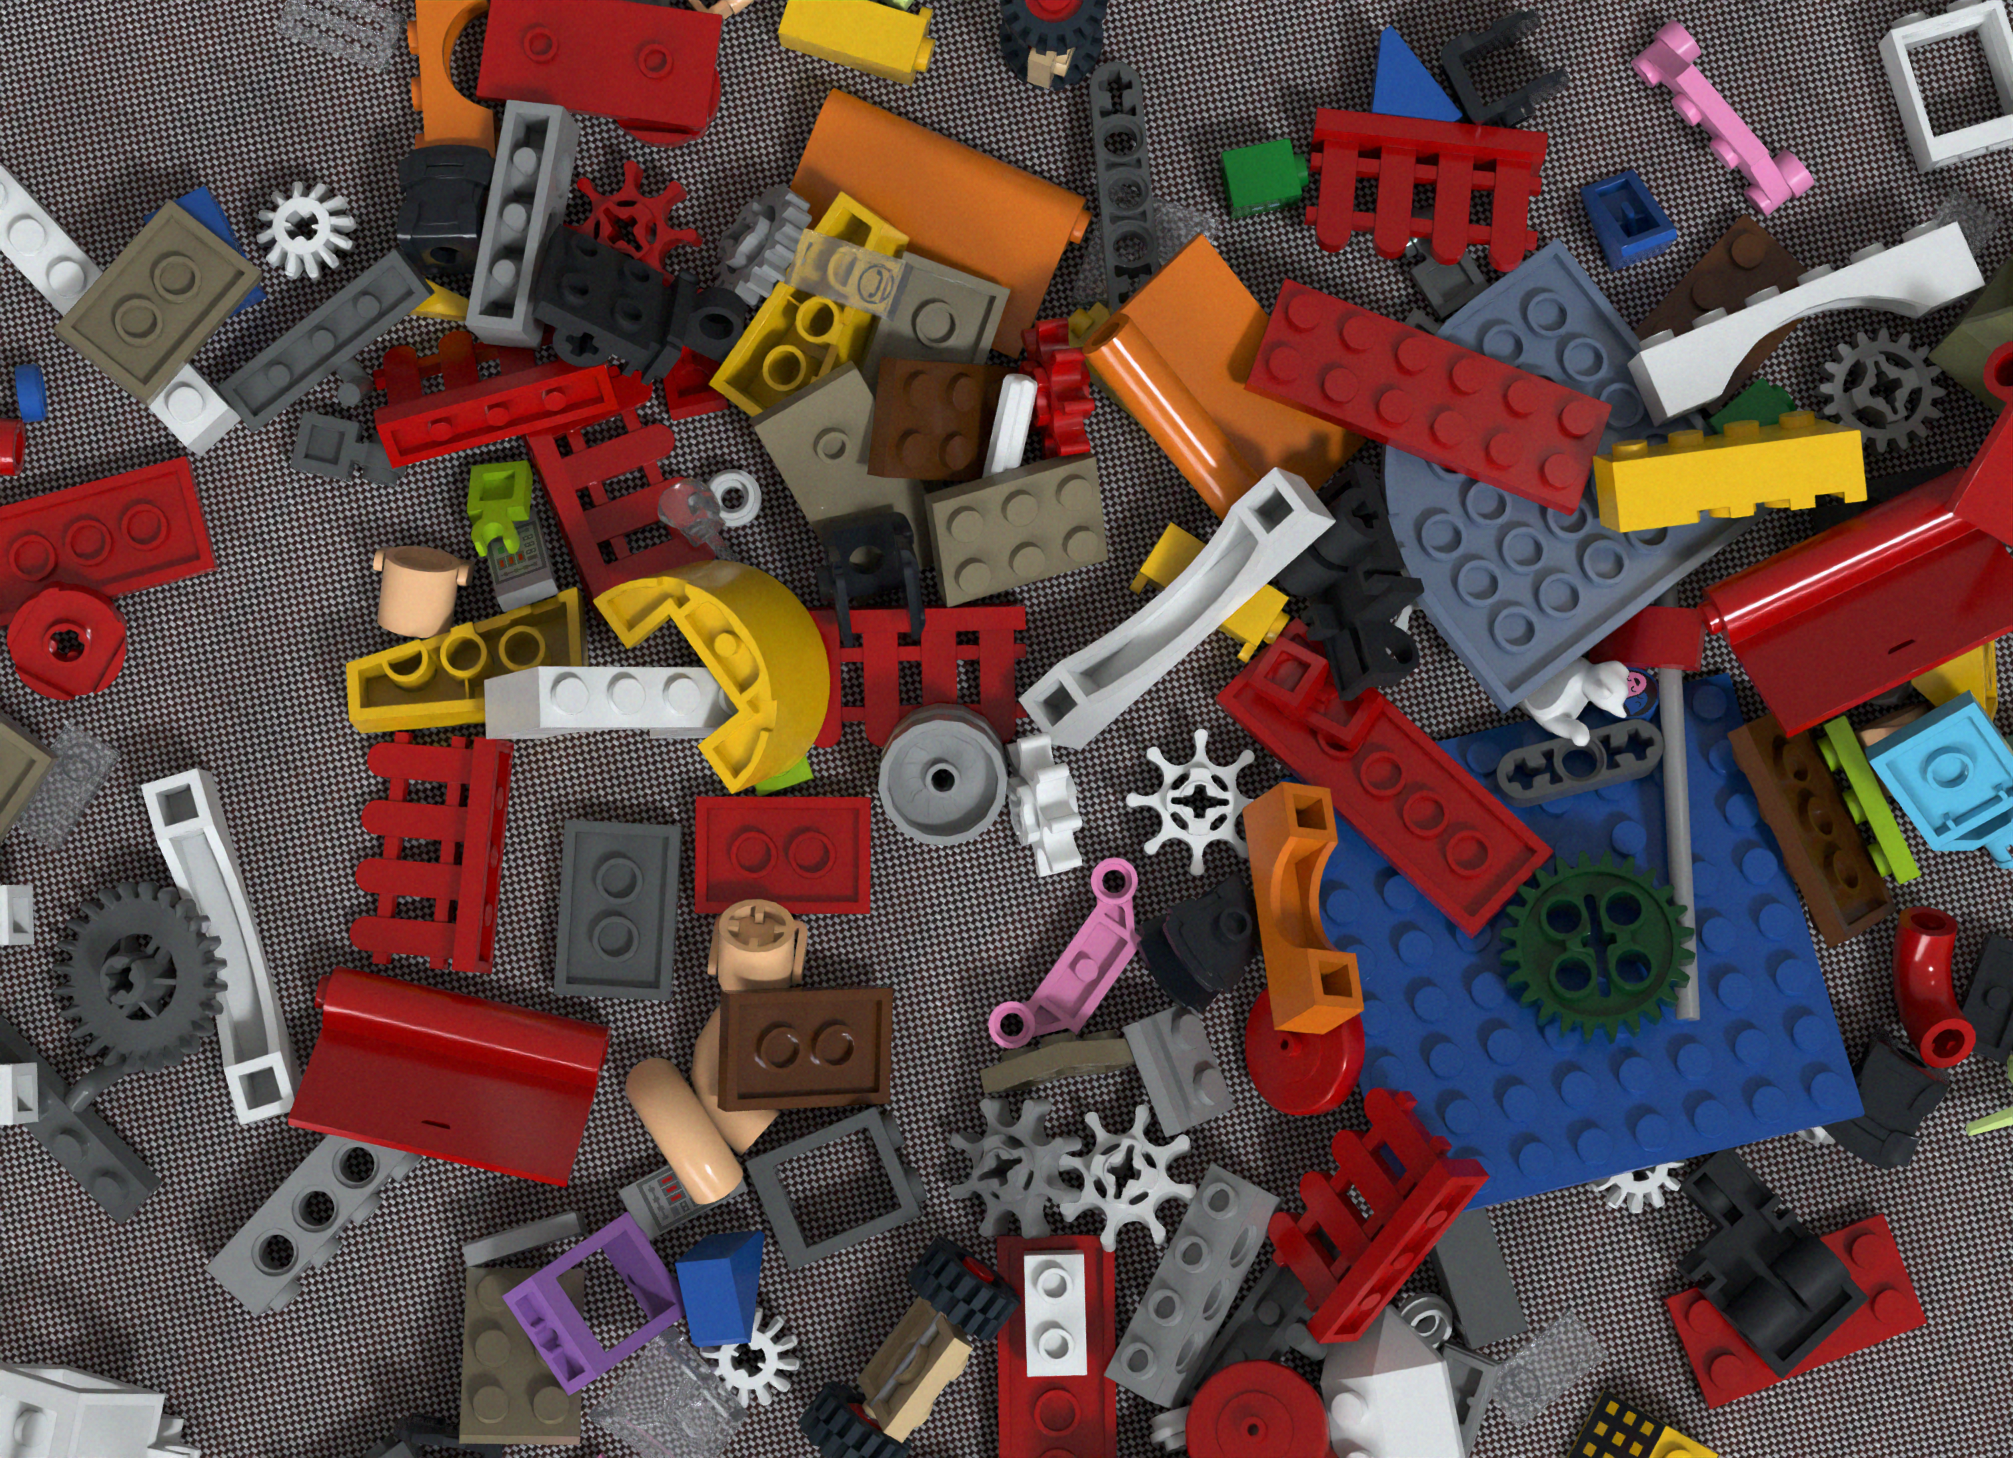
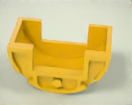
(756, 647)

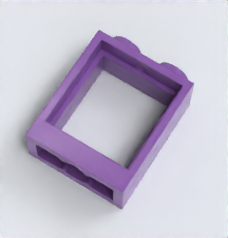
(544, 1306)

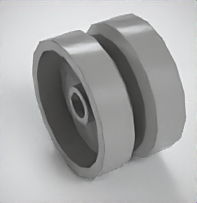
(973, 790)

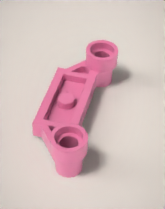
(1733, 142)
(1084, 968)

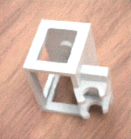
(83, 1415)

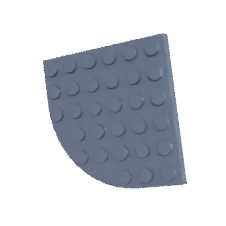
(1507, 577)

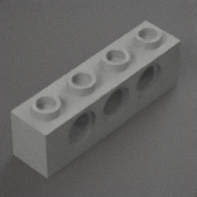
(521, 215)
(244, 1261)
(1193, 1288)

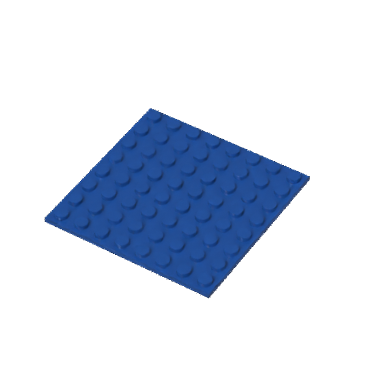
(1573, 1112)

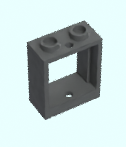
(780, 1207)
(1476, 1281)

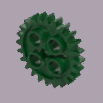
(1650, 941)

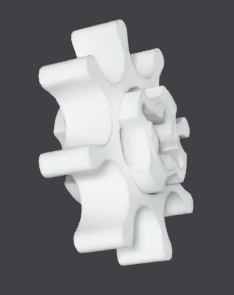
(1199, 775)
(1043, 804)
(1141, 1195)

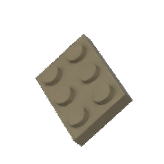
(158, 303)
(1016, 527)
(505, 1380)

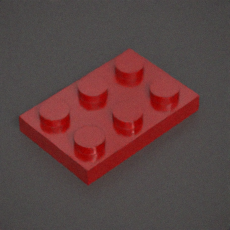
(783, 850)

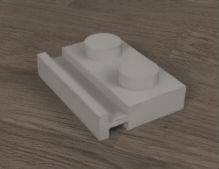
(1178, 1068)

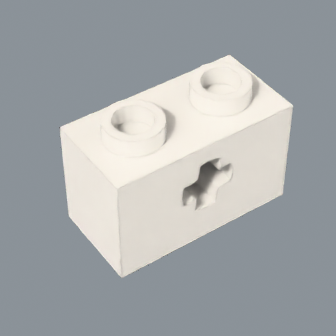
(1055, 1313)

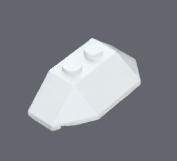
(1390, 1395)

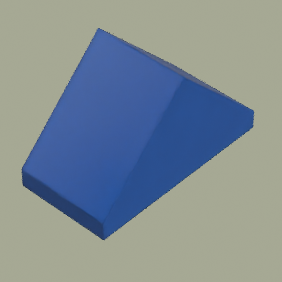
(1405, 86)
(1627, 220)
(721, 1287)

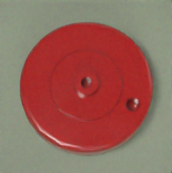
(1299, 1069)
(1257, 1413)

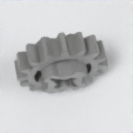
(761, 244)
(1873, 370)

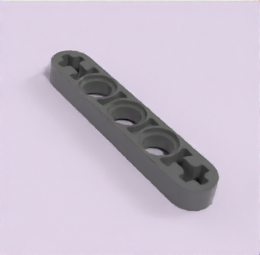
(1117, 170)

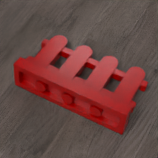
(1428, 153)
(475, 409)
(610, 520)
(939, 664)
(473, 883)
(1398, 1235)

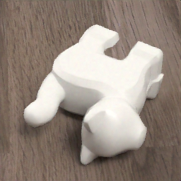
(1566, 694)

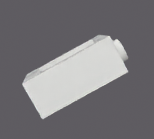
(1997, 42)

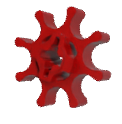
(646, 217)
(1062, 388)

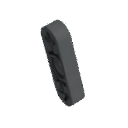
(1624, 765)

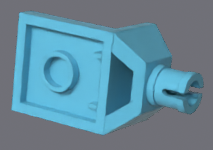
(1952, 778)

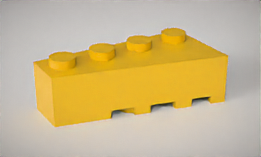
(801, 334)
(1728, 472)
(444, 676)

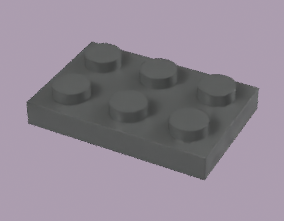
(618, 910)

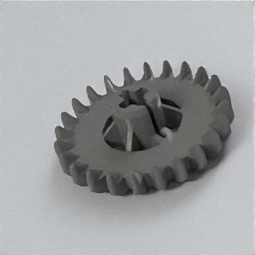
(114, 986)

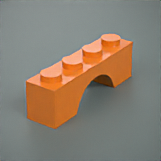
(446, 113)
(1288, 846)

